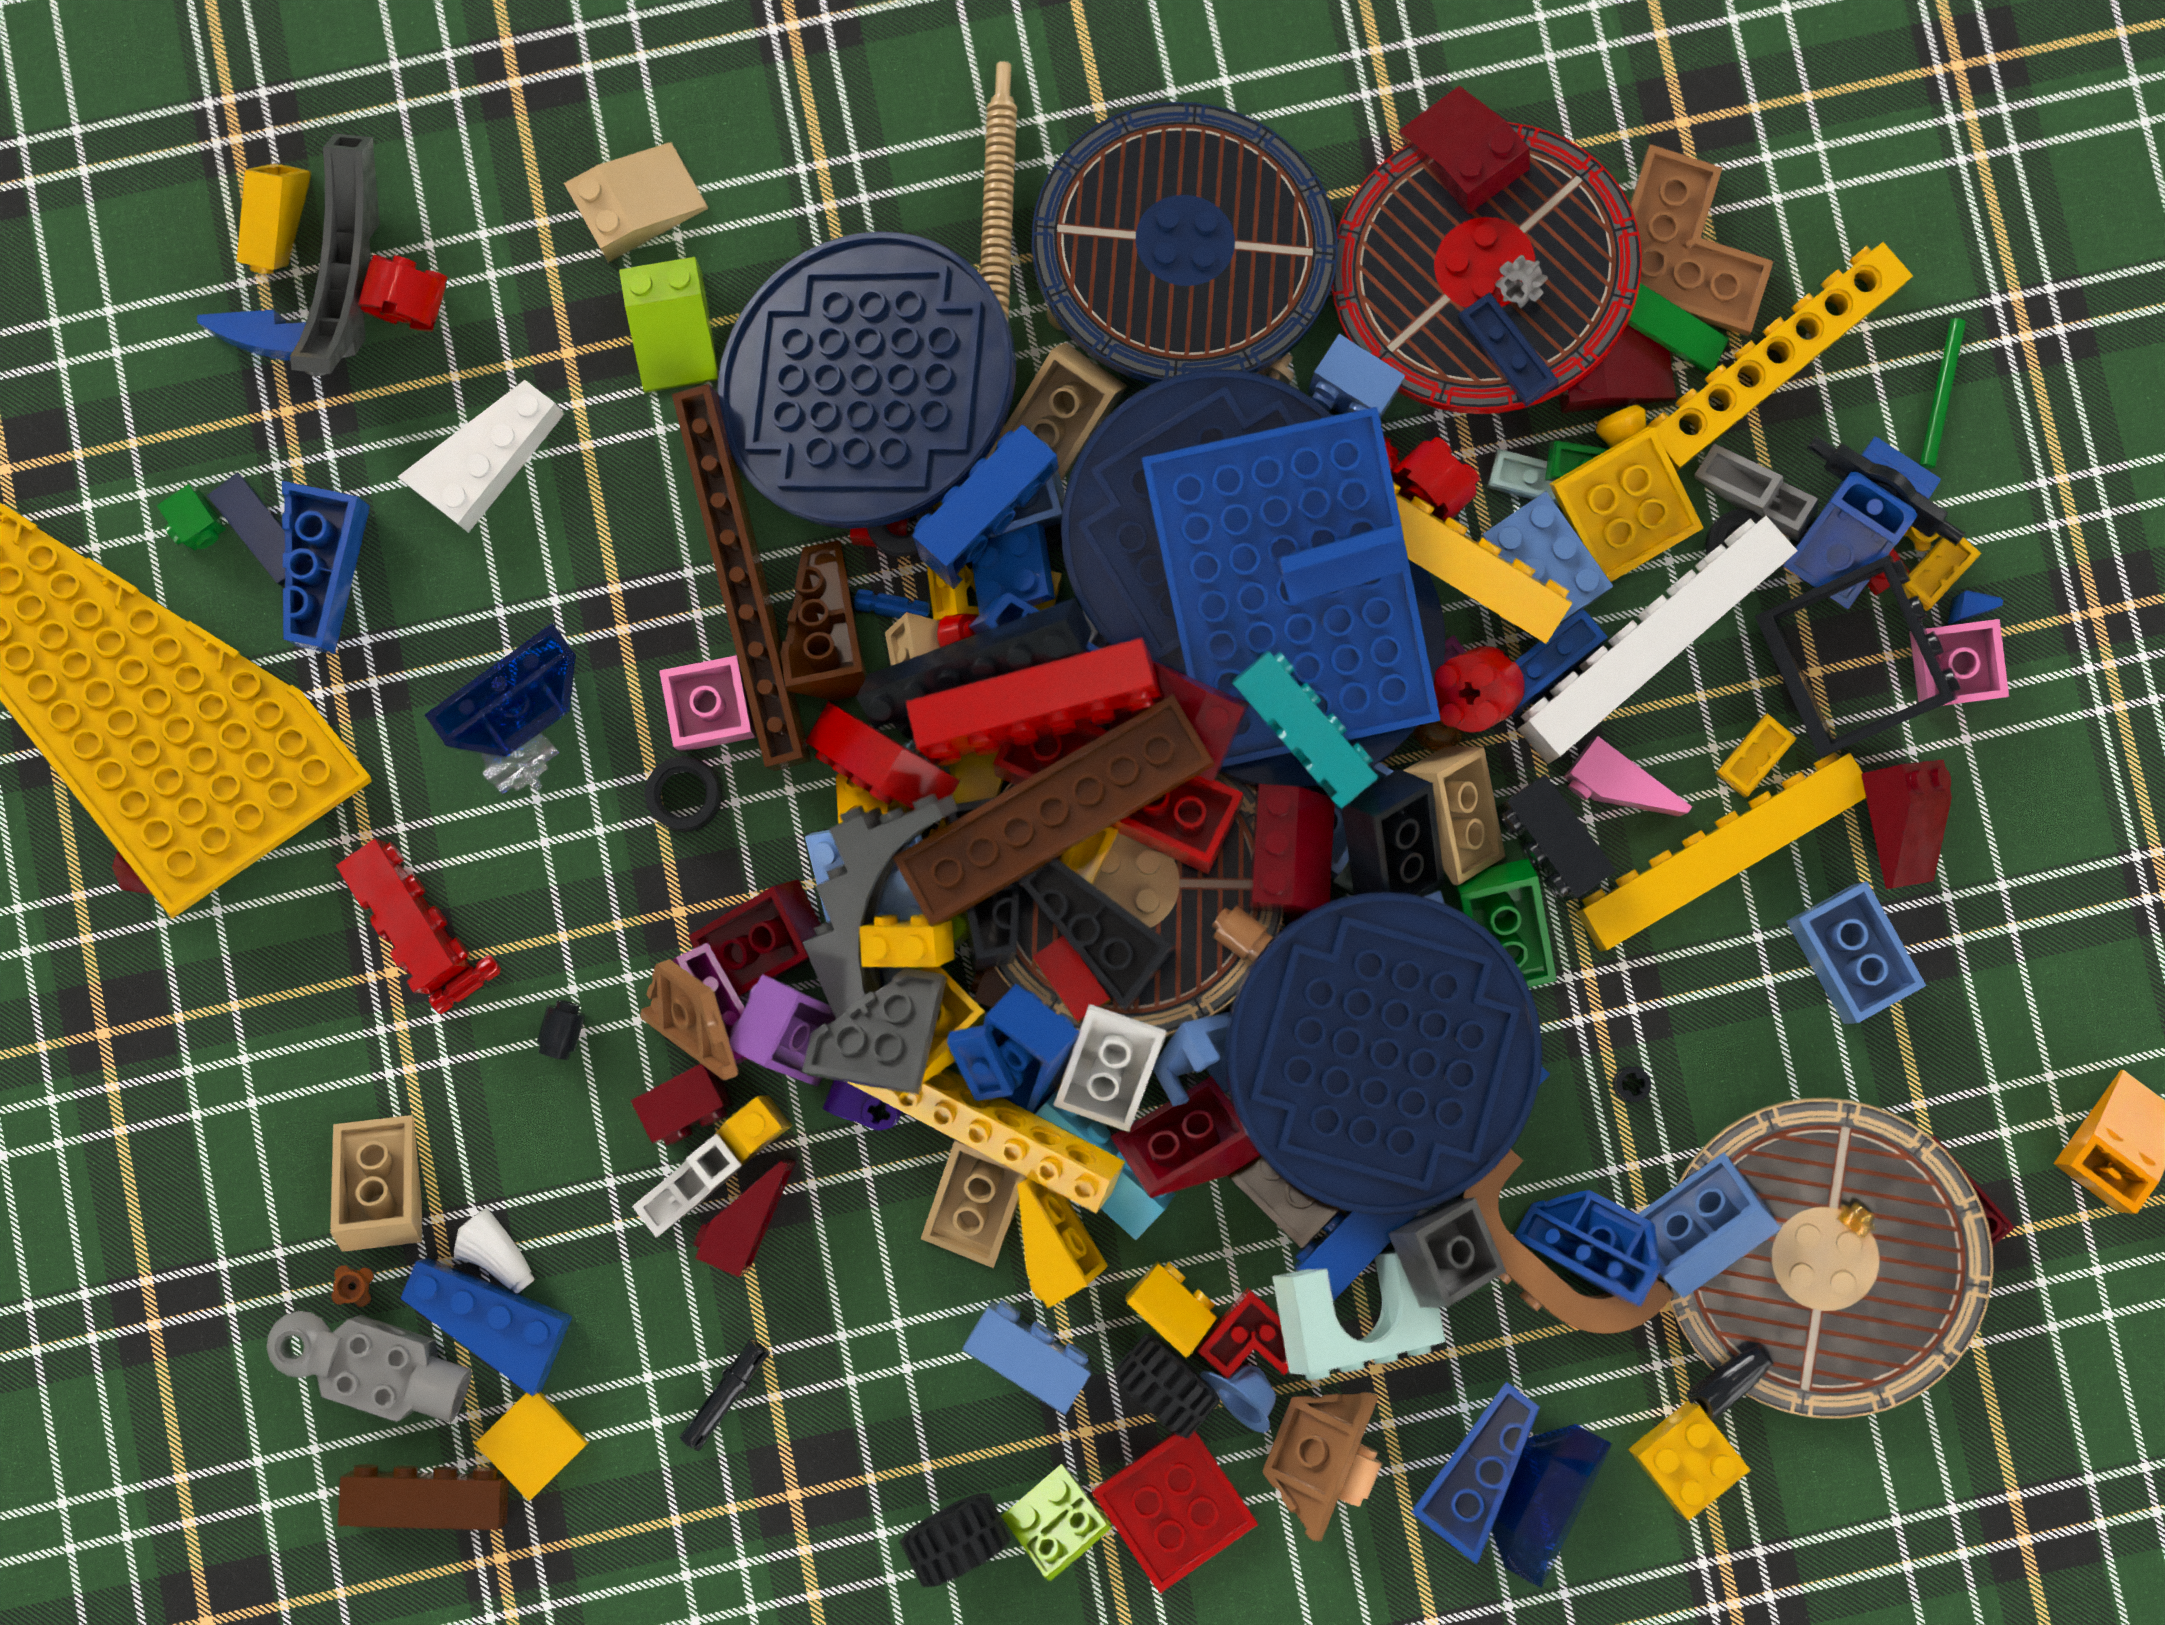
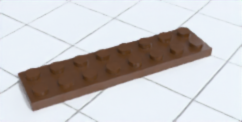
(1053, 811)

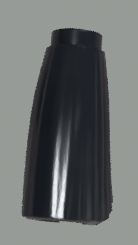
(1730, 1381)

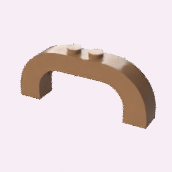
(1541, 1285)

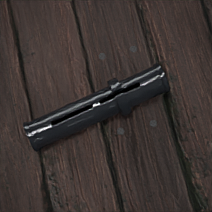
(734, 1381)

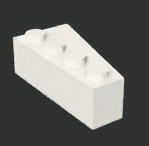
(484, 455)

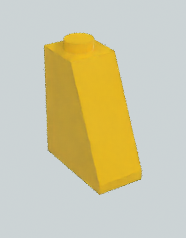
(270, 215)
(753, 1128)

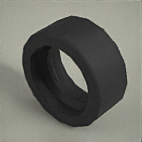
(658, 778)

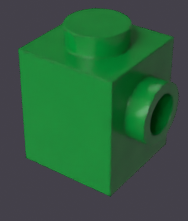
(191, 518)

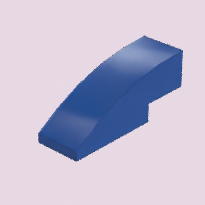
(255, 331)

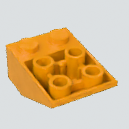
(2119, 1145)

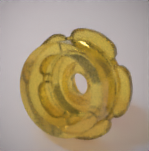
(1857, 1219)

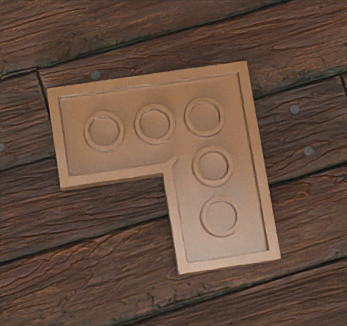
(1692, 272)

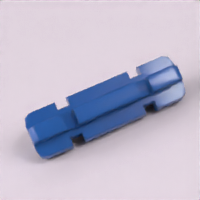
(889, 605)

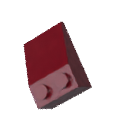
(1467, 148)
(1630, 375)
(1210, 712)
(1908, 819)
(761, 935)
(1186, 1142)
(738, 1231)

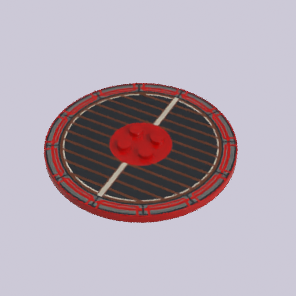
(1420, 260)

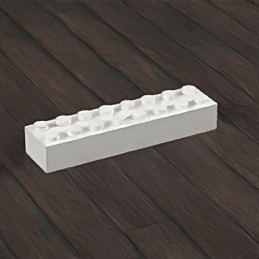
(1663, 633)

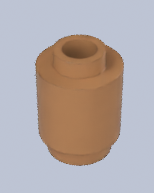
(1241, 933)

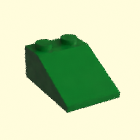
(1511, 908)

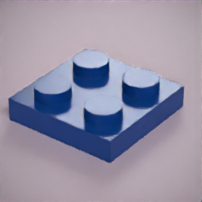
(1015, 565)

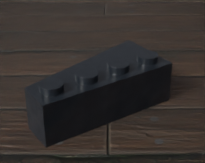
(993, 921)
(1106, 935)

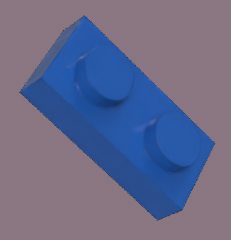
(980, 1063)

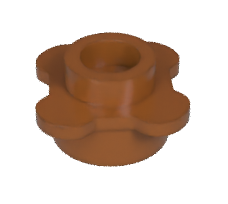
(341, 1290)

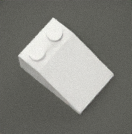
(1109, 1067)

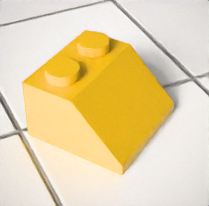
(1171, 1307)

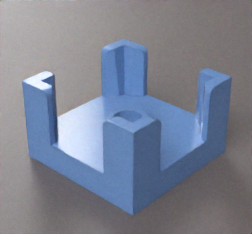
(1193, 1048)

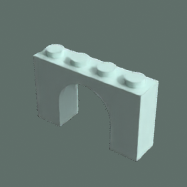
(1318, 1342)

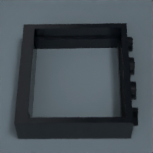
(1797, 683)

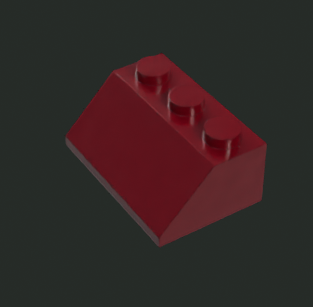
(1291, 849)

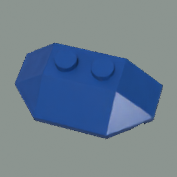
(1595, 1242)

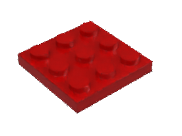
(1174, 1508)

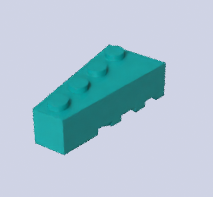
(1304, 728)

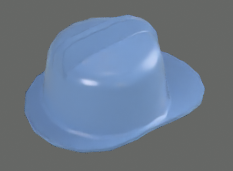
(1245, 1395)

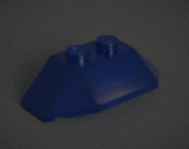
(510, 699)
(1546, 1498)

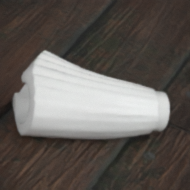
(489, 1246)

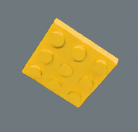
(1627, 504)

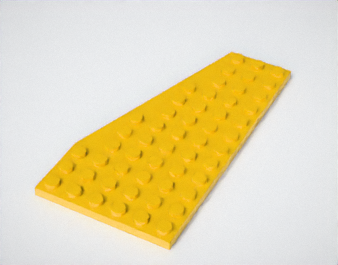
(157, 723)

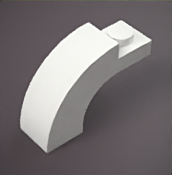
(688, 1185)

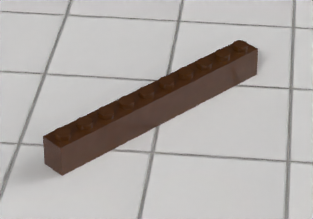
(741, 578)

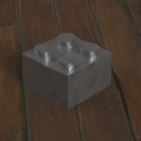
(1447, 1253)

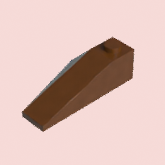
(822, 638)

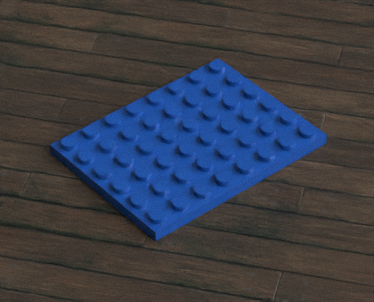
(1267, 494)

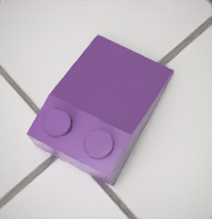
(779, 1027)

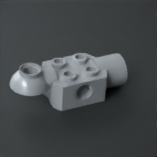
(371, 1366)

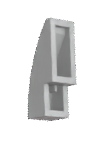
(1758, 490)

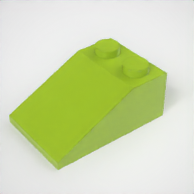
(669, 324)

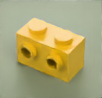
(906, 942)

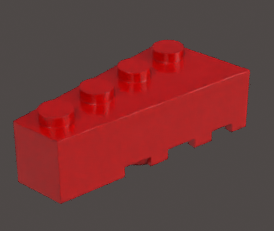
(876, 760)
(404, 916)

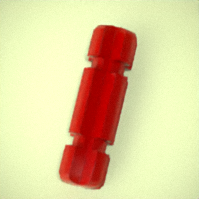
(464, 984)

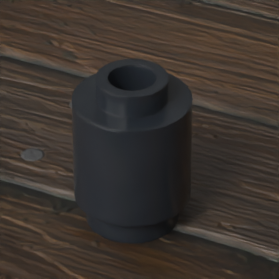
(560, 1029)

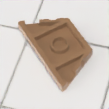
(689, 1017)
(1316, 1454)

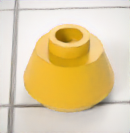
(1621, 425)

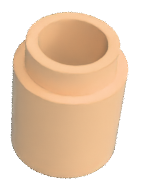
(1361, 1476)

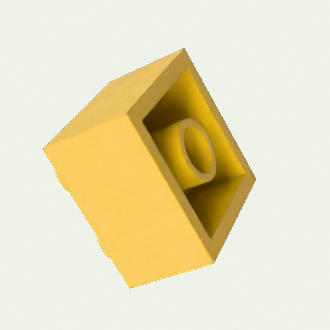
(1689, 1460)

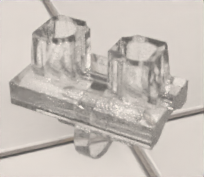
(521, 766)

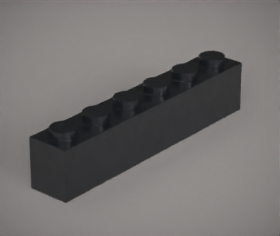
(1008, 648)

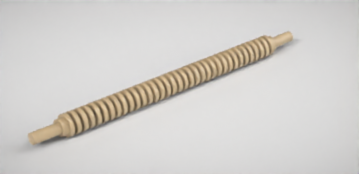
(999, 191)

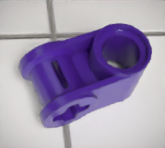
(858, 1106)

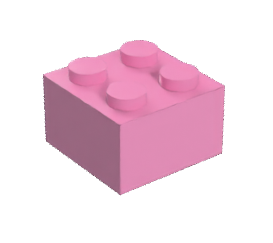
(1975, 657)
(707, 704)

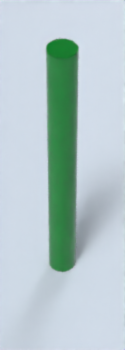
(1942, 393)

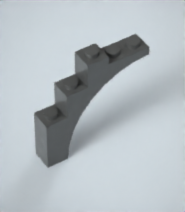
(350, 218)
(855, 889)

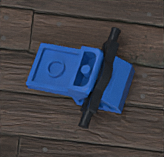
(1867, 513)

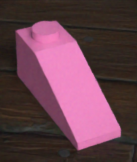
(1614, 779)

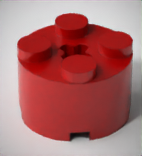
(402, 293)
(1436, 478)
(1458, 683)

